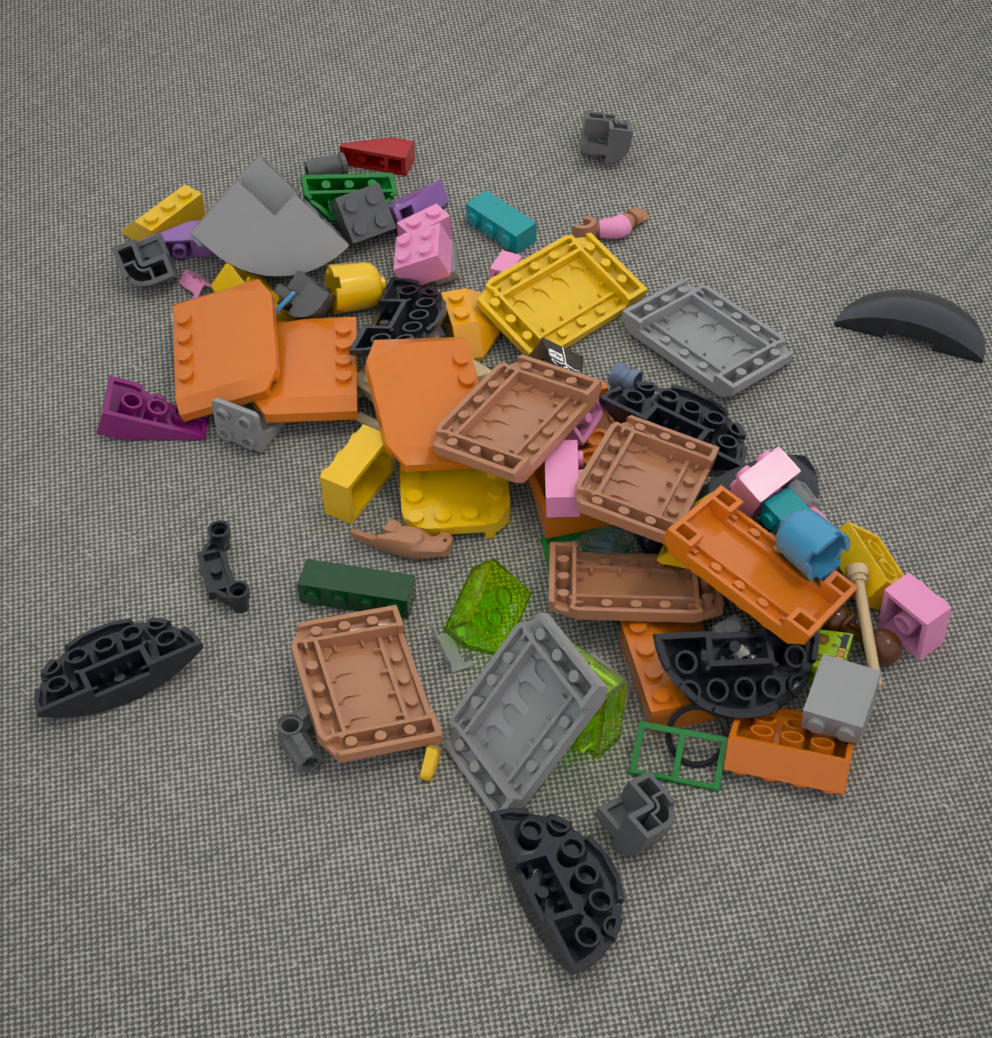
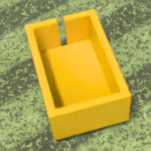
(355, 475)

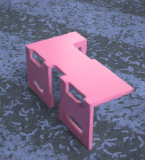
(193, 284)

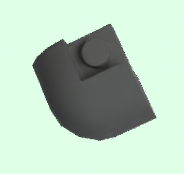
(605, 136)
(146, 261)
(311, 297)
(638, 815)

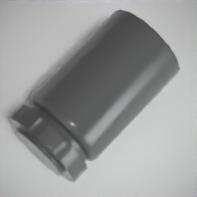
(327, 165)

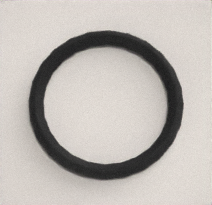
(668, 736)

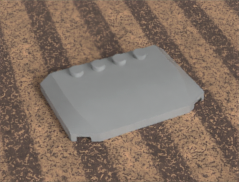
(707, 337)
(523, 713)

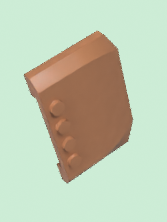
(516, 417)
(644, 477)
(626, 588)
(362, 685)

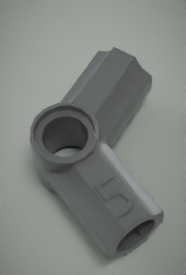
(295, 739)

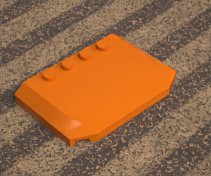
(225, 348)
(315, 372)
(414, 390)

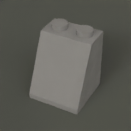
(841, 699)

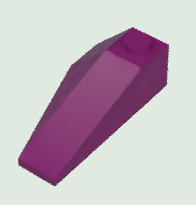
(139, 415)

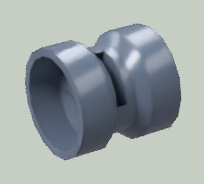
(623, 376)

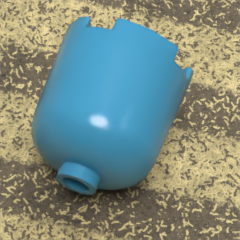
(811, 543)

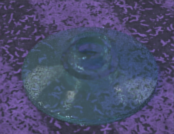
(606, 539)

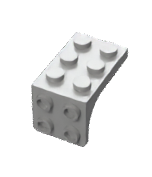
(243, 425)

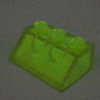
(487, 608)

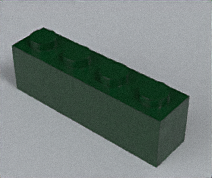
(355, 587)

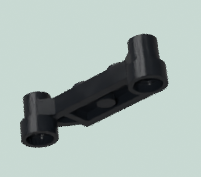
(217, 570)

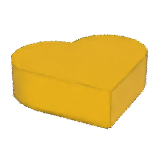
(430, 762)

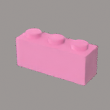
(560, 479)

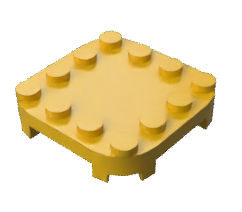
(455, 501)

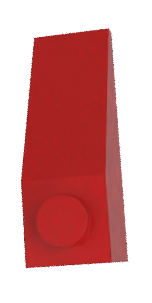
(382, 154)

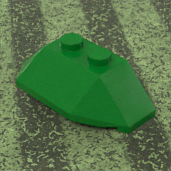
(322, 189)

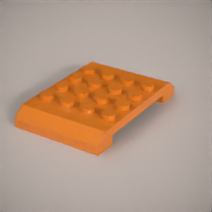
(750, 570)

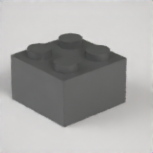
(362, 215)

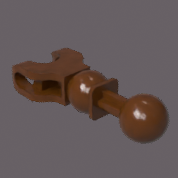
(887, 642)

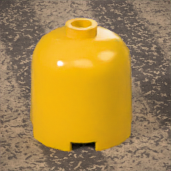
(355, 286)

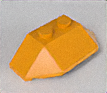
(468, 321)

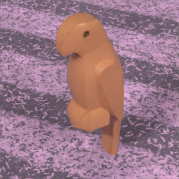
(407, 541)

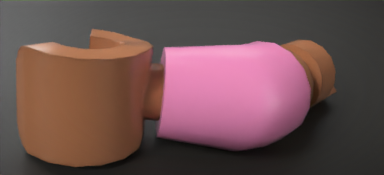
(612, 227)

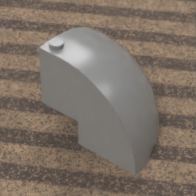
(267, 226)

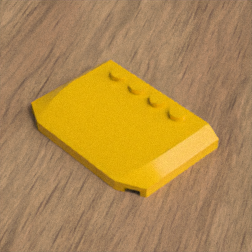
(560, 293)

